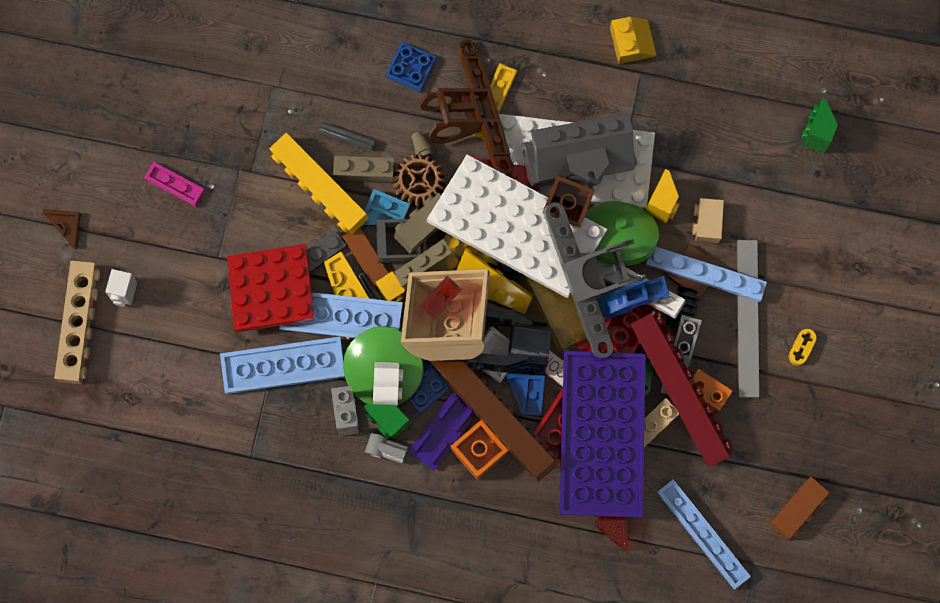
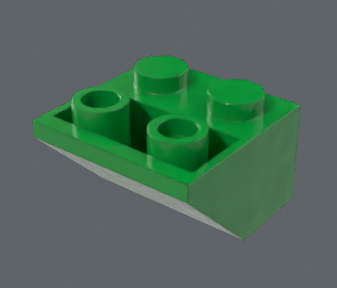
(820, 127)
(390, 419)

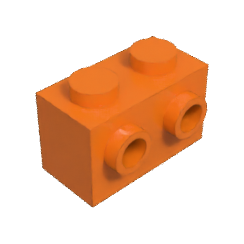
(714, 391)

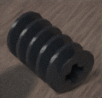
(689, 296)

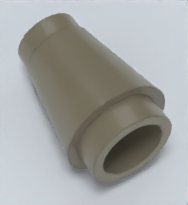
(422, 145)

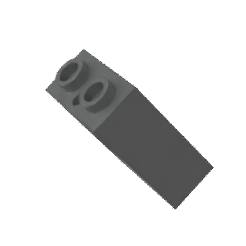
(381, 226)

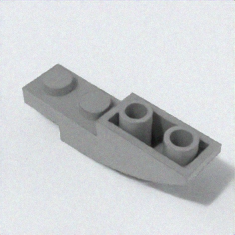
(685, 339)

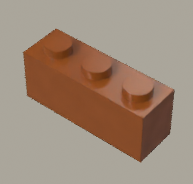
(799, 509)

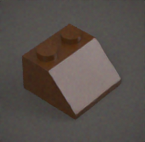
(573, 197)

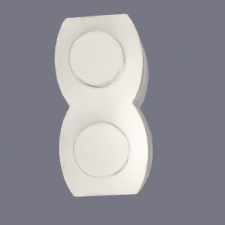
(386, 383)

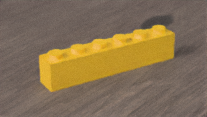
(319, 183)

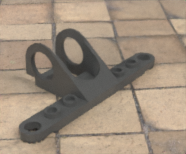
(586, 277)

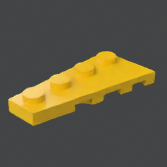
(501, 288)

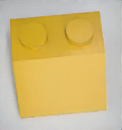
(632, 39)
(663, 201)

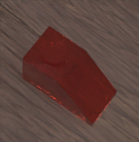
(440, 297)
(615, 529)

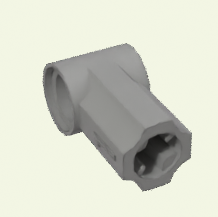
(381, 447)

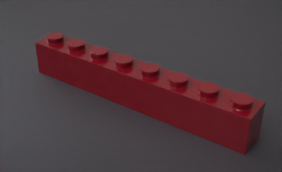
(682, 388)

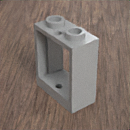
(345, 410)

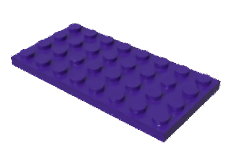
(602, 435)

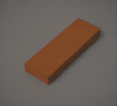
(365, 255)

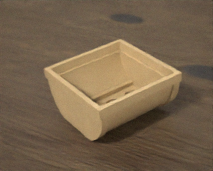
(459, 328)

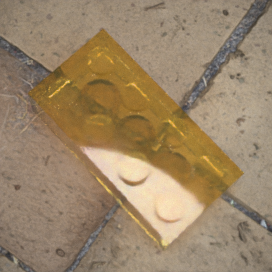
(559, 314)

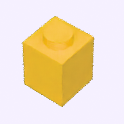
(391, 288)

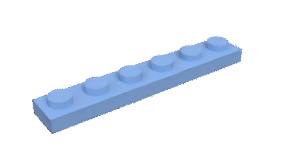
(707, 274)
(703, 534)

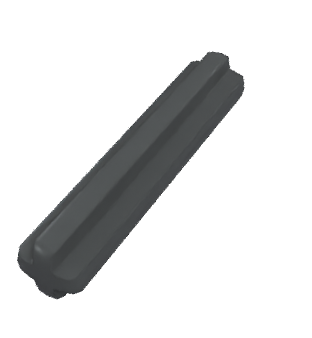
(347, 136)

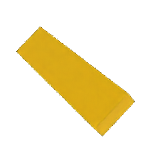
(500, 87)

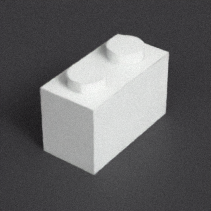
(121, 287)

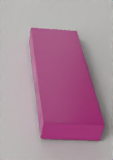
(174, 184)

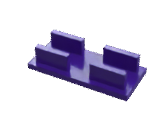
(442, 432)

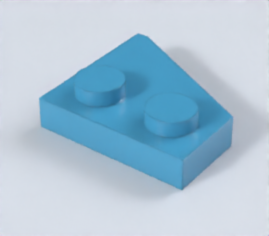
(384, 207)

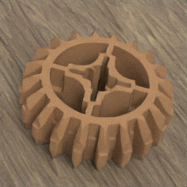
(412, 175)

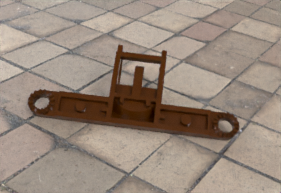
(478, 106)

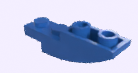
(632, 296)

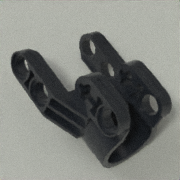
(527, 345)

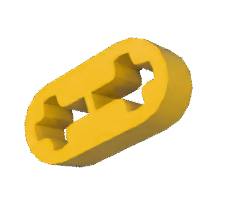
(798, 345)

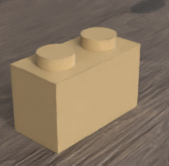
(709, 220)

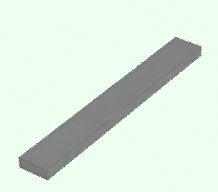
(747, 324)

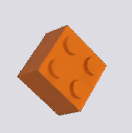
(479, 449)

